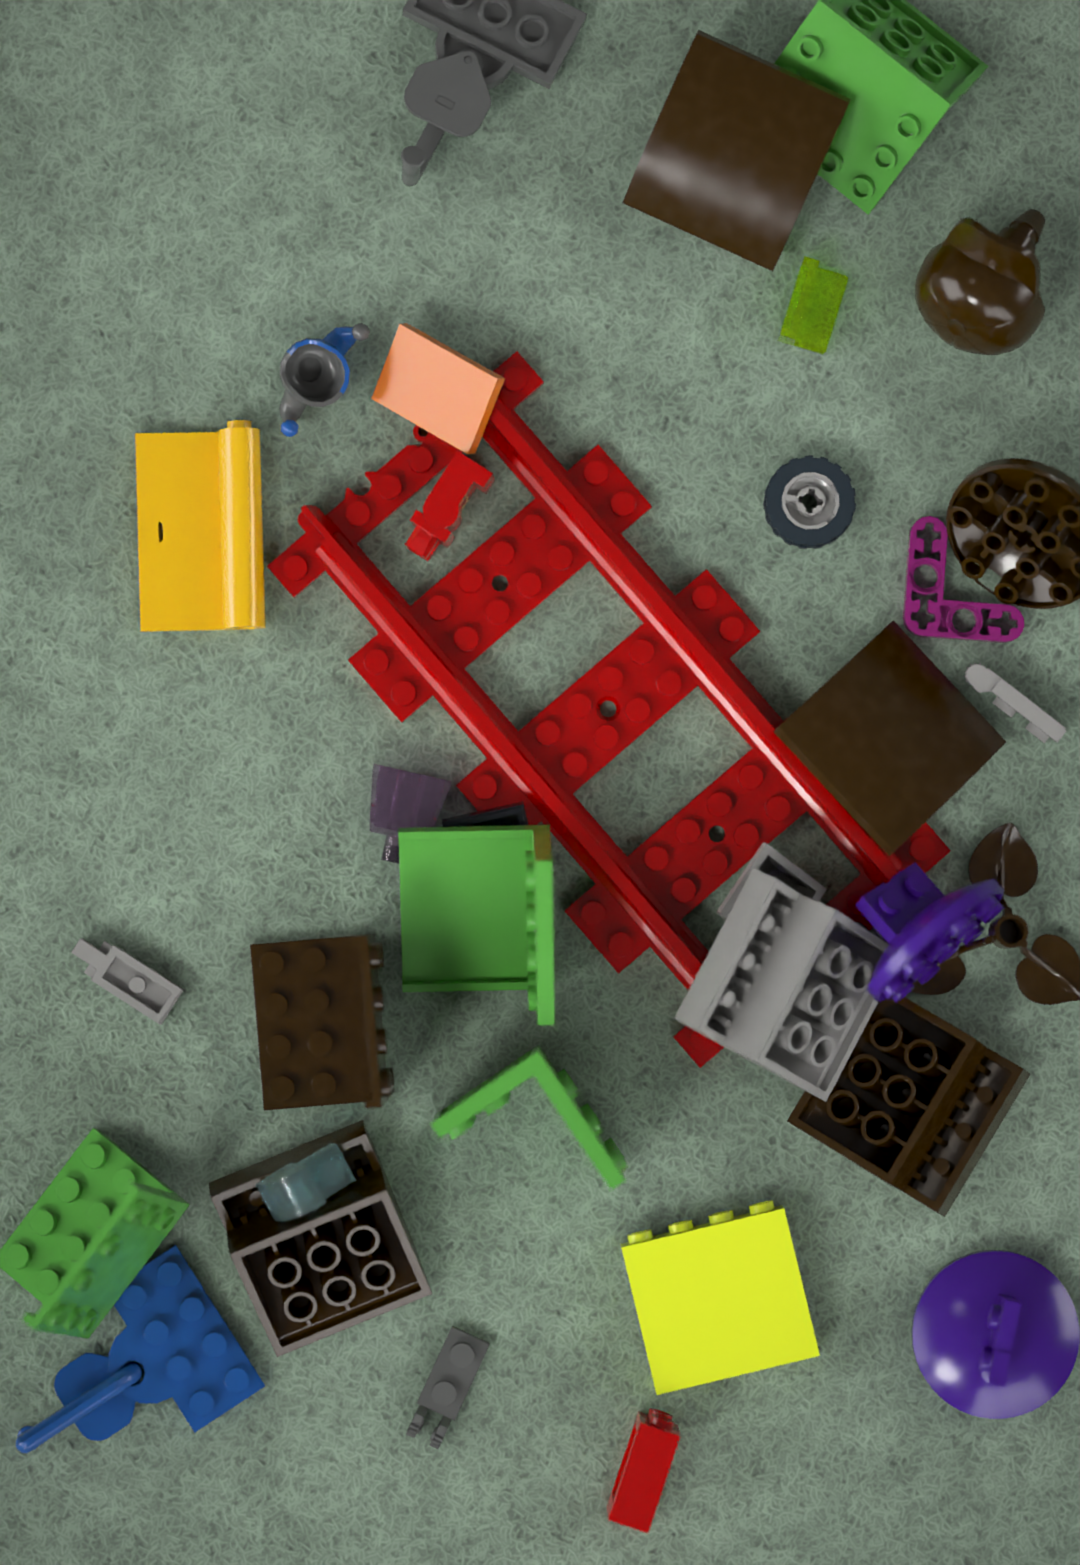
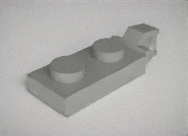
(129, 979)

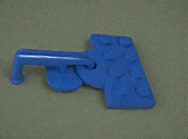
(183, 1355)

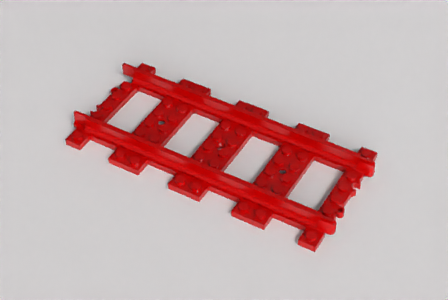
(679, 646)

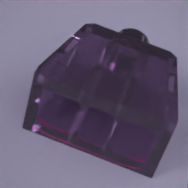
(403, 801)

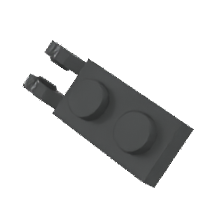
(449, 1382)

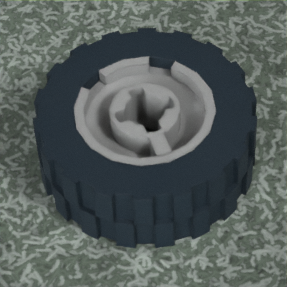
(814, 478)

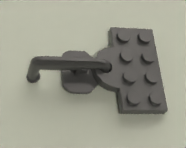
(474, 53)

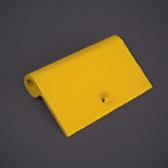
(211, 551)

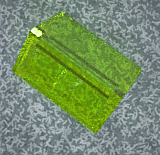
(813, 307)

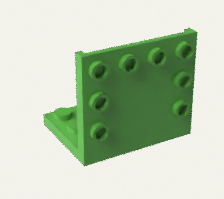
(899, 81)
(478, 911)
(561, 1091)
(89, 1236)

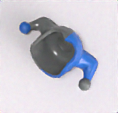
(316, 373)

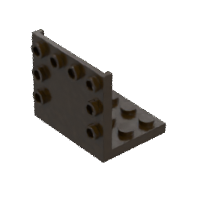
(321, 1022)

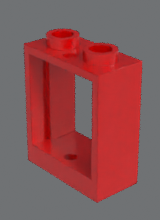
(643, 1470)

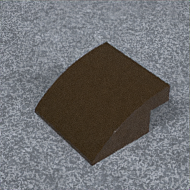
(736, 150)
(890, 737)
(914, 1103)
(329, 1264)

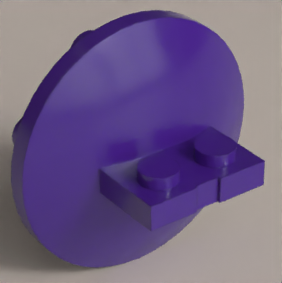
(923, 927)
(995, 1334)

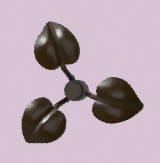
(1052, 965)

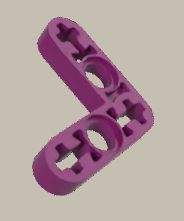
(944, 609)

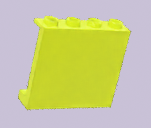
(719, 1297)

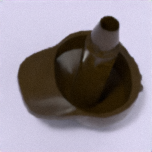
(984, 286)

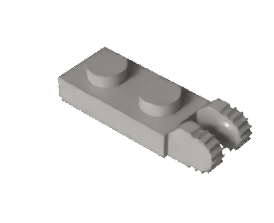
(1012, 701)

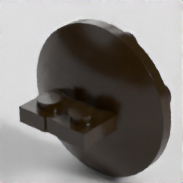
(1021, 525)

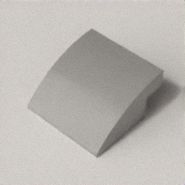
(786, 985)

